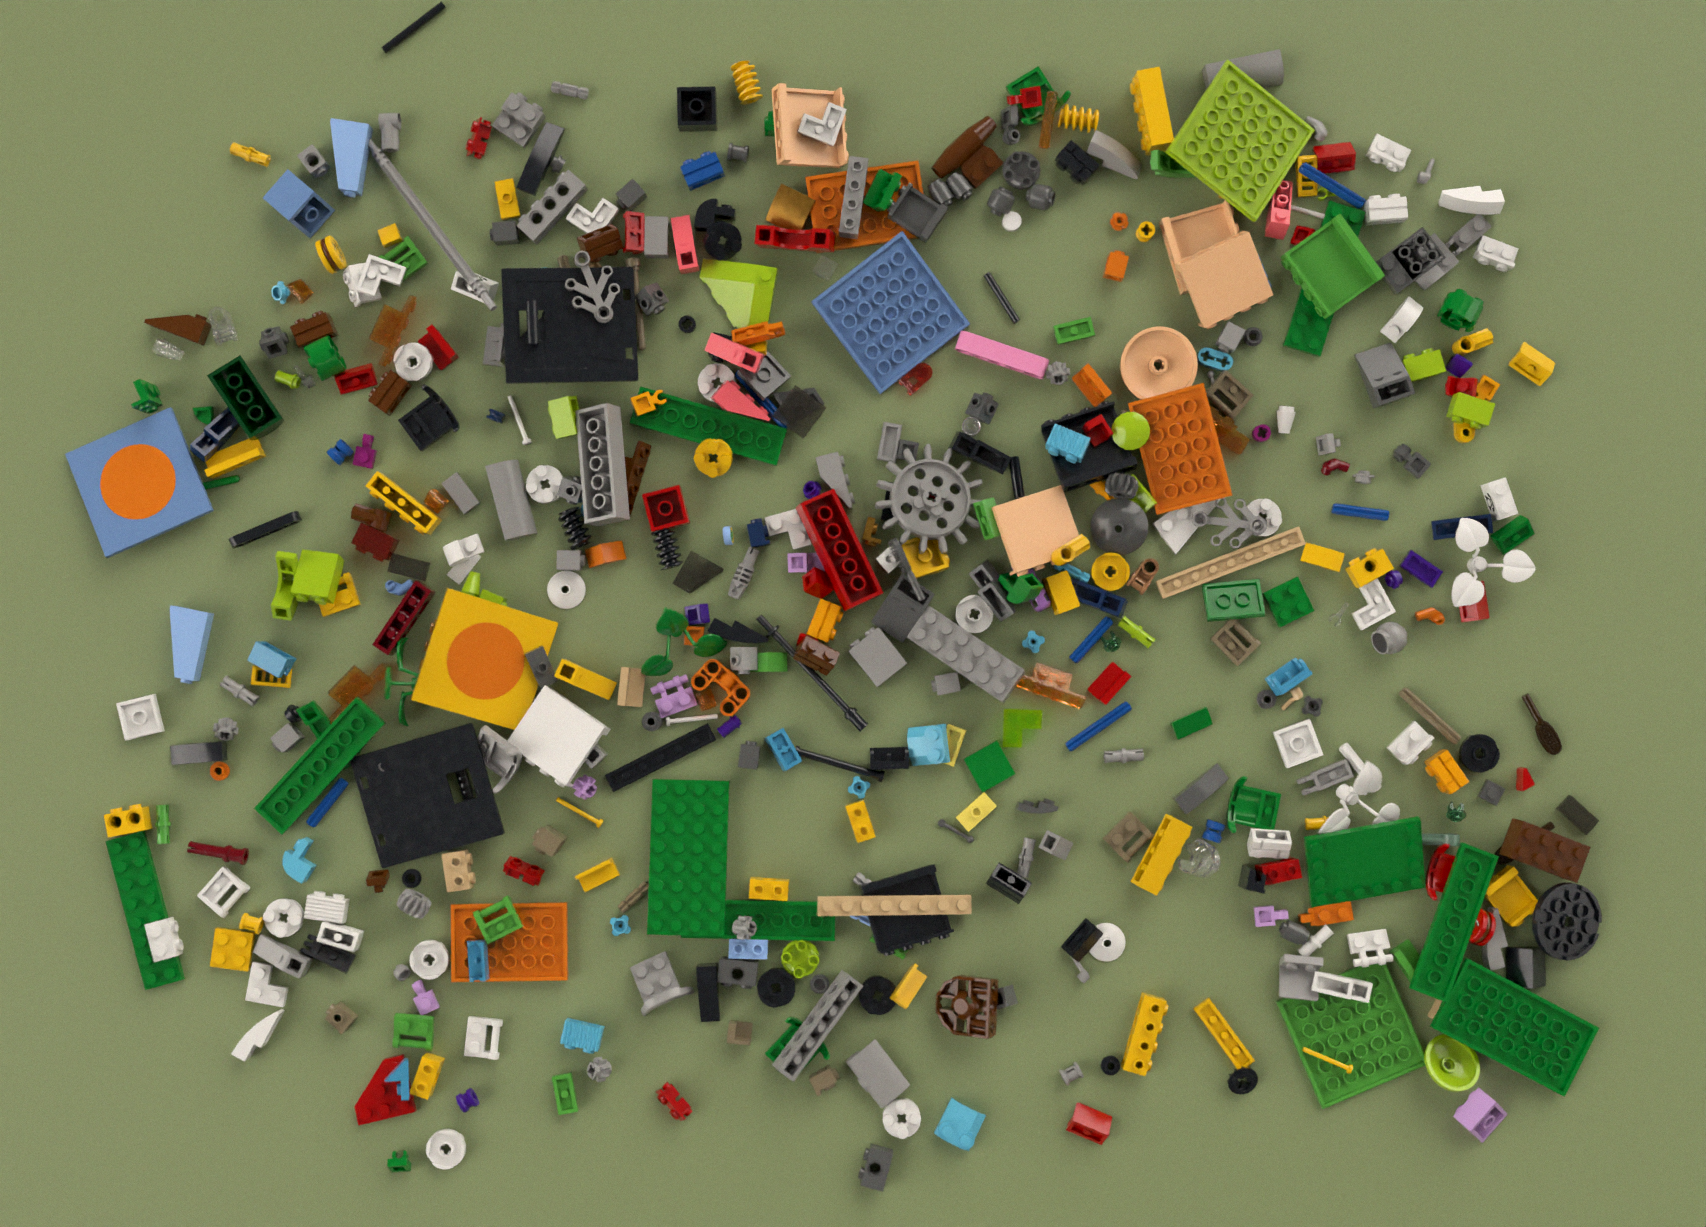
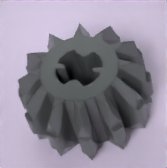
(1121, 486)

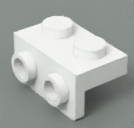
(351, 277)
(164, 939)

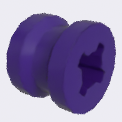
(467, 1100)

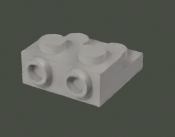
(519, 119)

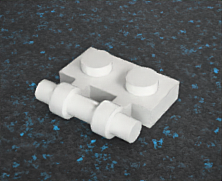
(1366, 942)

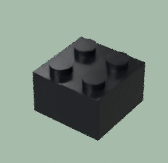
(697, 108)

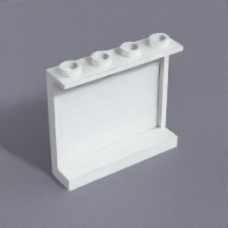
(557, 736)

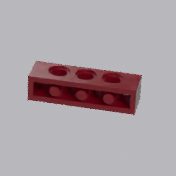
(404, 617)

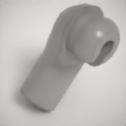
(1319, 127)

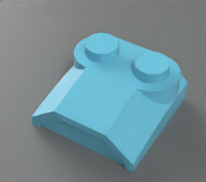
(928, 745)
(959, 1125)

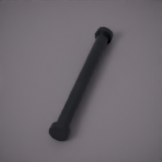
(840, 764)

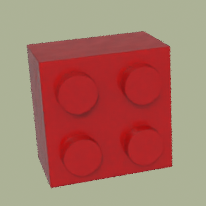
(666, 508)

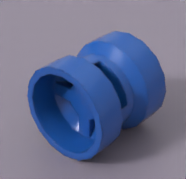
(340, 451)
(1212, 835)

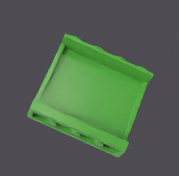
(1332, 266)

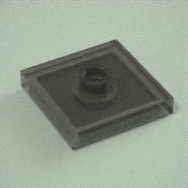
(799, 412)

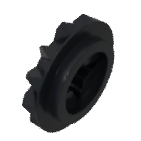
(1242, 1087)

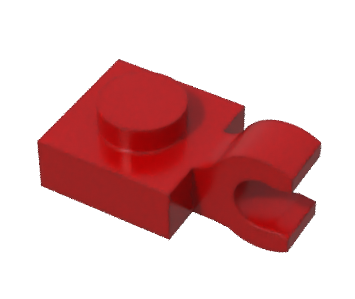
(1028, 97)

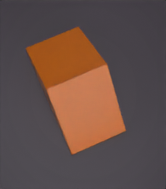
(605, 553)

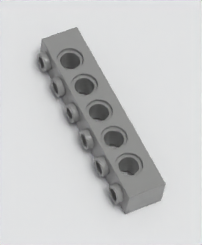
(817, 1025)

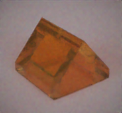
(300, 290)
(436, 500)
(705, 700)

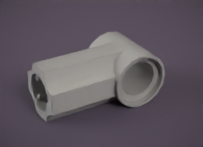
(390, 125)

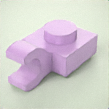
(1266, 915)
(425, 1000)

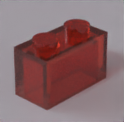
(375, 542)

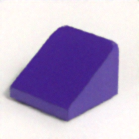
(1458, 365)
(697, 614)

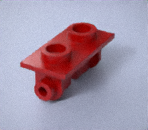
(479, 130)
(515, 867)
(677, 1108)

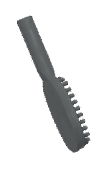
(906, 567)

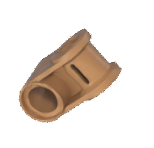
(1143, 576)

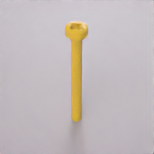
(580, 812)
(1348, 1068)

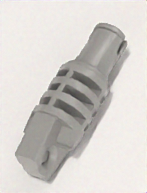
(743, 574)

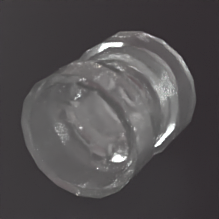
(968, 428)

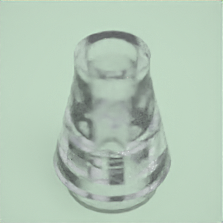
(166, 349)

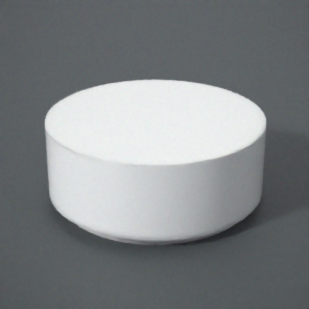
(1011, 221)

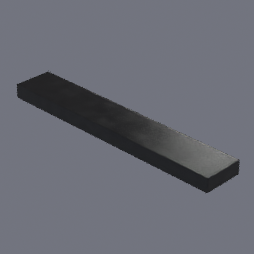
(660, 757)

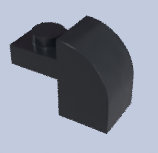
(709, 211)

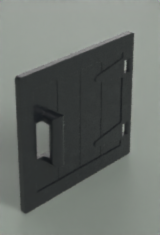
(575, 342)
(414, 800)

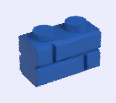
(702, 170)

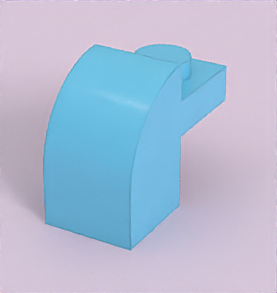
(294, 862)

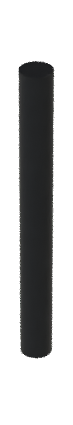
(413, 27)

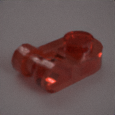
(921, 372)

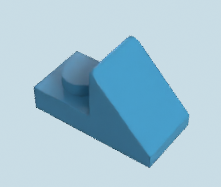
(401, 1073)

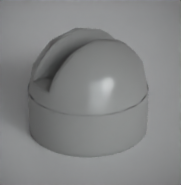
(401, 972)

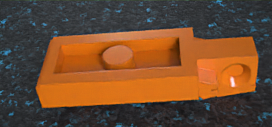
(757, 333)
(1328, 914)

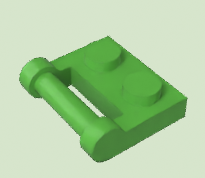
(411, 260)
(501, 925)
(415, 1026)

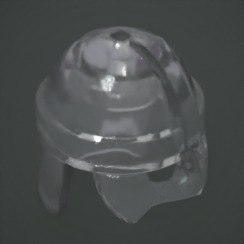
(1203, 859)

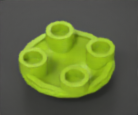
(1130, 430)
(800, 958)

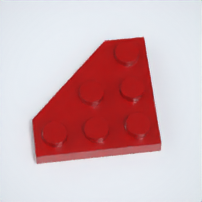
(380, 1097)

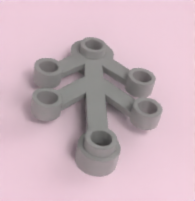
(594, 291)
(1233, 523)

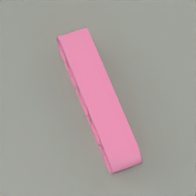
(1002, 354)

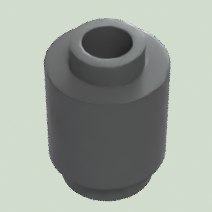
(959, 187)
(940, 193)
(658, 721)
(1294, 932)

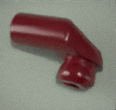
(1334, 464)

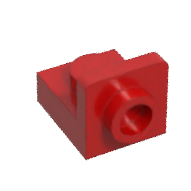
(1463, 385)

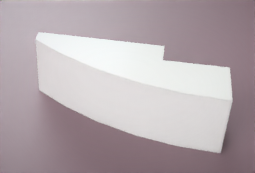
(1472, 200)
(1342, 986)
(257, 1036)

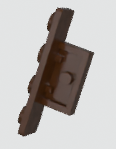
(635, 470)

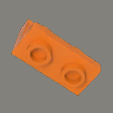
(1091, 385)

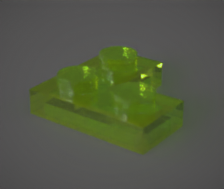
(1015, 721)

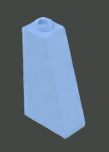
(350, 154)
(189, 641)

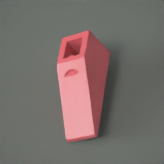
(1279, 211)
(684, 244)
(734, 353)
(734, 401)

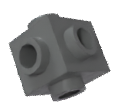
(652, 299)
(274, 342)
(982, 407)
(571, 489)

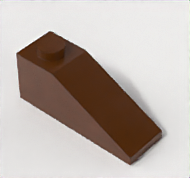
(184, 326)

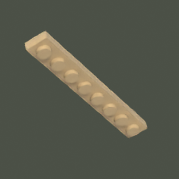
(1230, 562)
(893, 905)

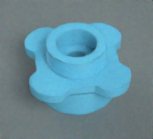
(280, 292)
(1038, 641)
(858, 782)
(615, 925)

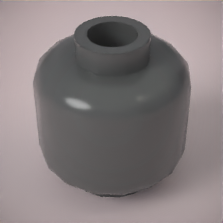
(1040, 197)
(1000, 201)

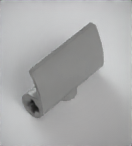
(877, 1073)

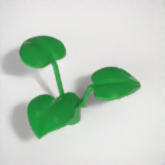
(675, 624)
(387, 690)

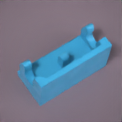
(271, 659)
(1288, 676)
(783, 749)
(478, 960)

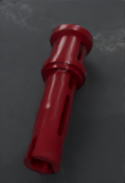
(227, 853)

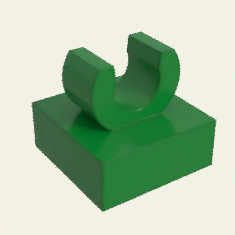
(399, 1164)

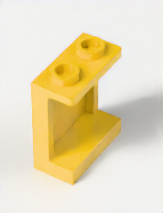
(1510, 896)

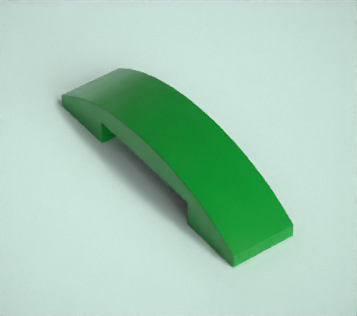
(316, 719)

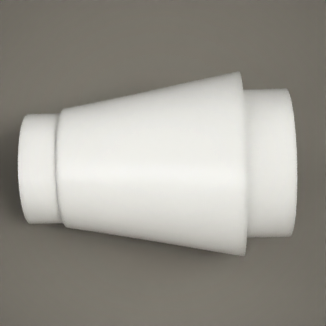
(1285, 418)

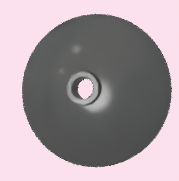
(1128, 516)

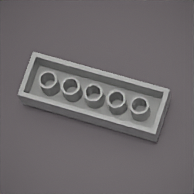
(602, 465)
(966, 654)

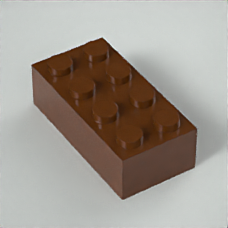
(1544, 850)

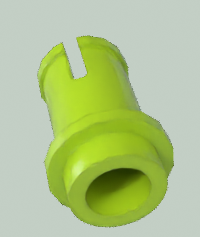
(288, 379)

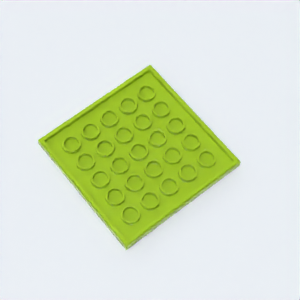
(1240, 141)

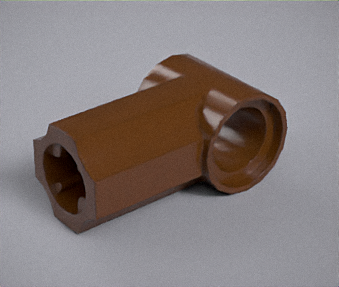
(374, 517)

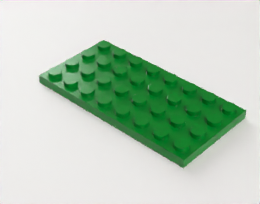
(688, 857)
(1515, 1027)

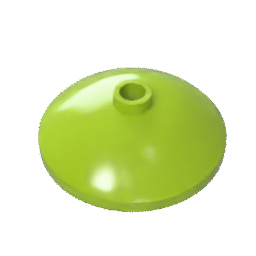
(1461, 1063)

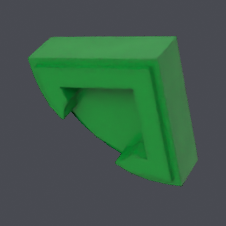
(204, 414)

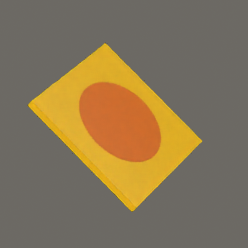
(479, 659)

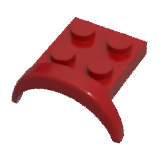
(1438, 871)

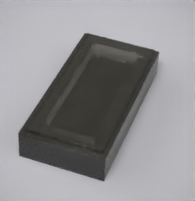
(408, 567)
(1577, 814)

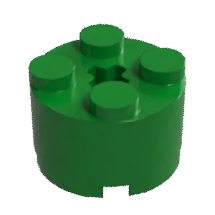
(1460, 310)
(325, 357)

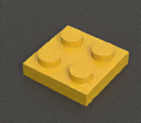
(232, 949)

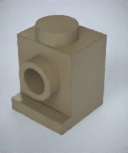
(346, 1014)
(824, 1079)

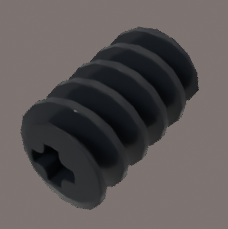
(574, 528)
(667, 548)

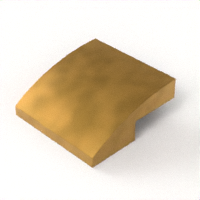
(790, 209)

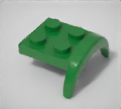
(1035, 78)
(1252, 807)
(777, 1047)

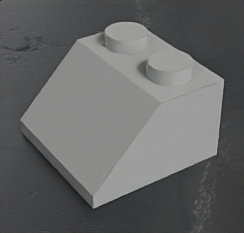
(1440, 269)

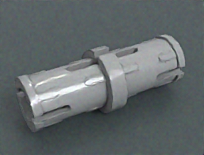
(239, 691)
(1123, 755)
(1026, 857)

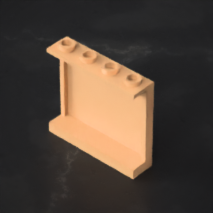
(798, 149)
(1194, 232)
(1225, 279)
(1035, 528)

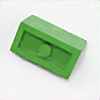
(986, 518)
(1406, 958)

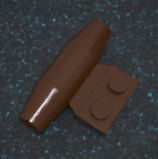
(970, 154)

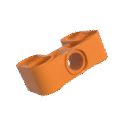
(725, 679)

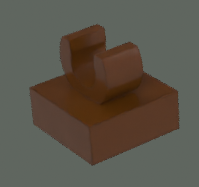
(378, 879)

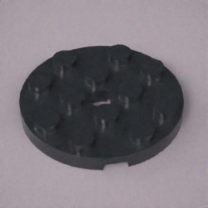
(1549, 920)

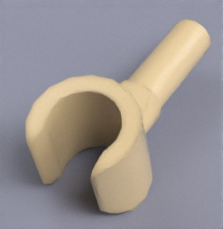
(1297, 694)

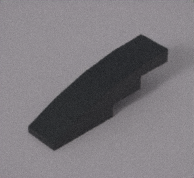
(540, 158)

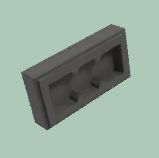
(541, 667)

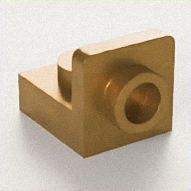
(870, 528)

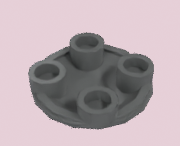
(1021, 170)

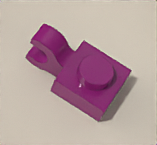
(365, 455)

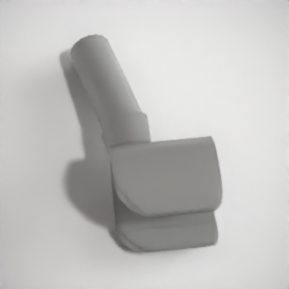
(1423, 177)
(1083, 975)

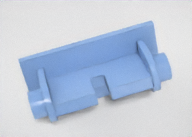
(748, 949)

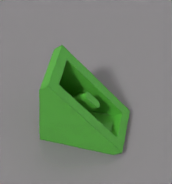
(772, 662)

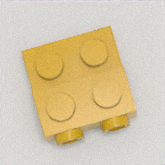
(927, 563)

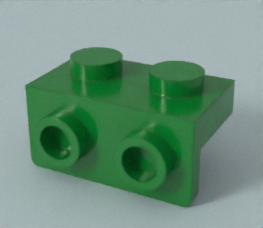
(881, 190)
(149, 397)

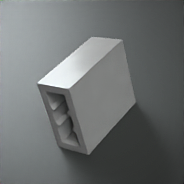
(877, 656)

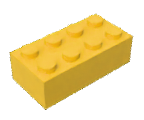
(1152, 110)

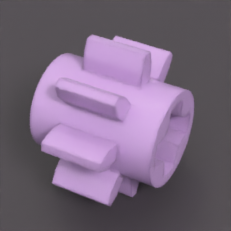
(584, 787)

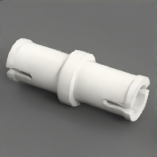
(1315, 941)

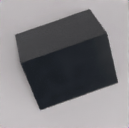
(1526, 966)

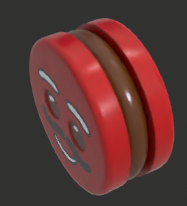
(1483, 928)

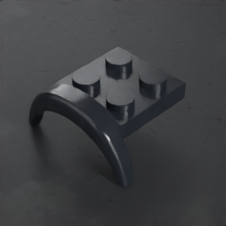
(429, 420)

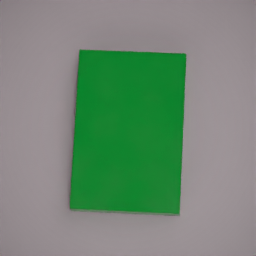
(1233, 600)

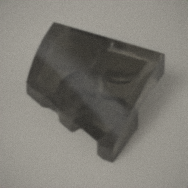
(696, 572)

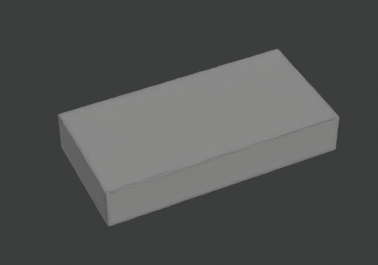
(889, 442)
(460, 493)

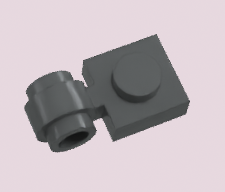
(1009, 120)
(1415, 464)

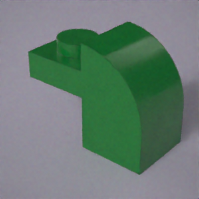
(1020, 588)

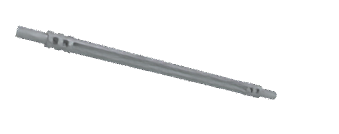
(431, 225)

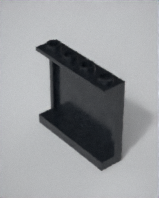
(1099, 460)
(903, 931)

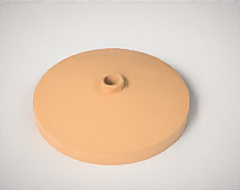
(1160, 346)

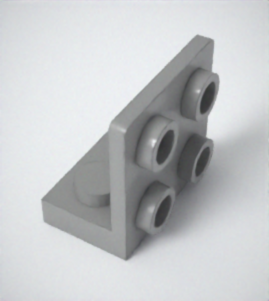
(494, 347)
(1297, 976)

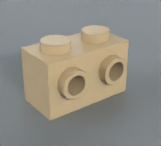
(458, 870)

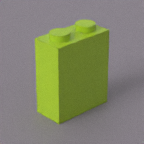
(317, 577)

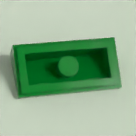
(1512, 534)
(1191, 723)

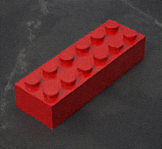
(839, 549)

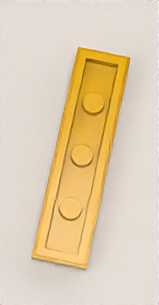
(1223, 1034)

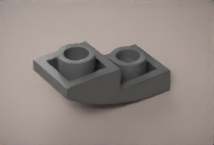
(1044, 806)

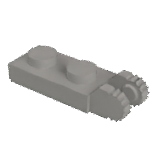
(1468, 234)
(1327, 776)

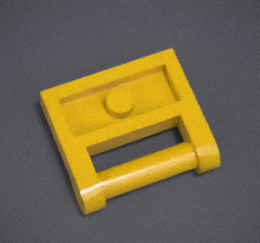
(344, 599)

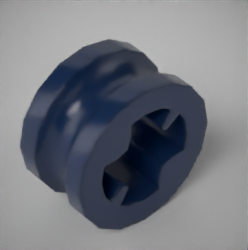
(495, 416)

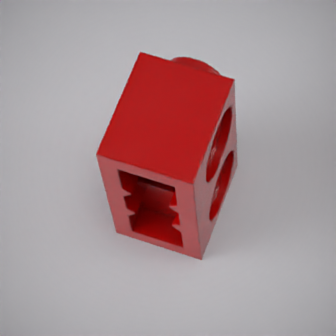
(1279, 870)

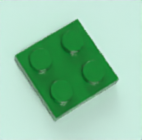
(1288, 602)

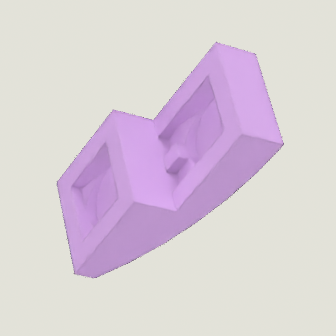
(803, 562)

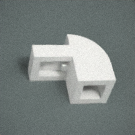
(1402, 319)
(461, 550)

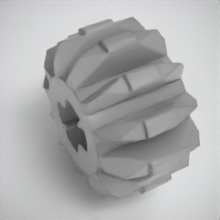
(414, 903)

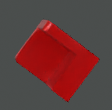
(1097, 430)
(817, 583)

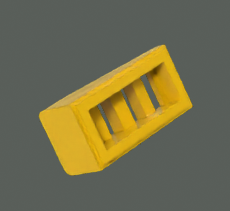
(1312, 159)
(254, 681)

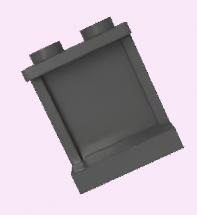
(916, 213)

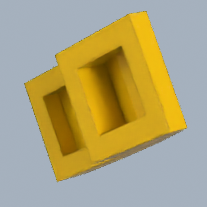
(1322, 557)

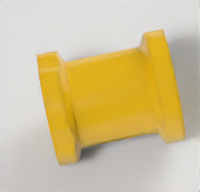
(1140, 235)
(251, 923)

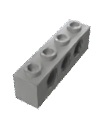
(853, 197)
(536, 232)

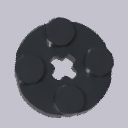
(732, 244)
(1489, 748)
(766, 993)
(876, 1006)

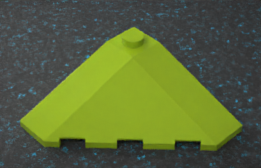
(741, 289)

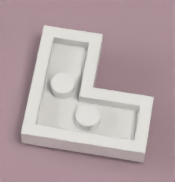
(825, 129)
(588, 221)
(379, 270)
(790, 523)
(1377, 608)
(261, 990)

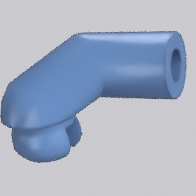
(397, 588)

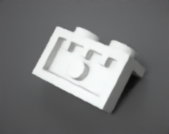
(1388, 153)
(1495, 253)
(1410, 743)

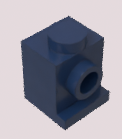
(757, 533)

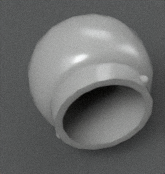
(1389, 638)

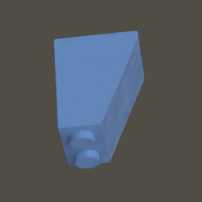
(298, 203)

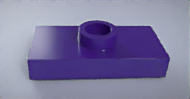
(1421, 568)

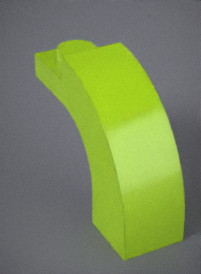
(284, 602)

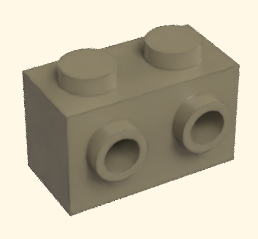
(548, 840)

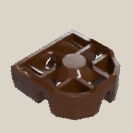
(979, 990)

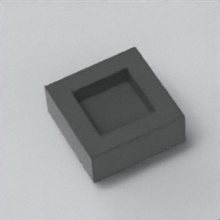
(904, 444)
(1491, 792)

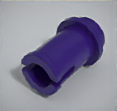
(729, 726)

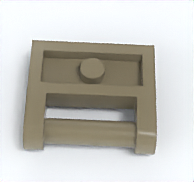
(1230, 389)
(1231, 645)
(1123, 832)

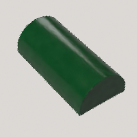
(246, 398)

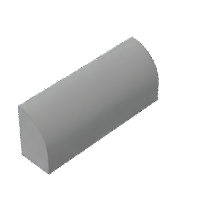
(1263, 68)
(511, 499)

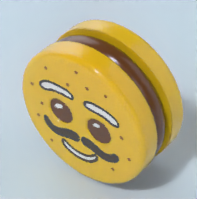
(330, 254)

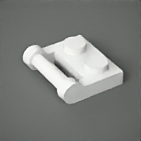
(218, 887)
(477, 1035)

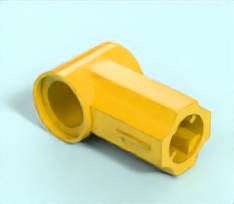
(1473, 342)
(1070, 550)

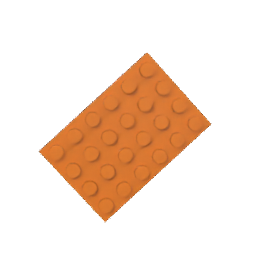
(874, 225)
(1182, 449)
(527, 954)

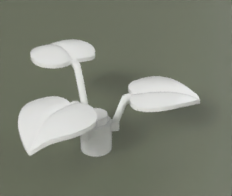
(1471, 536)
(1367, 781)

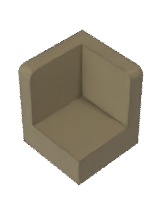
(739, 1032)

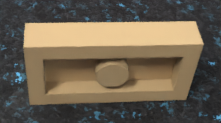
(631, 687)

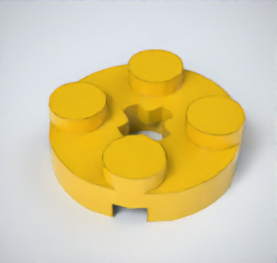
(709, 467)
(1102, 563)

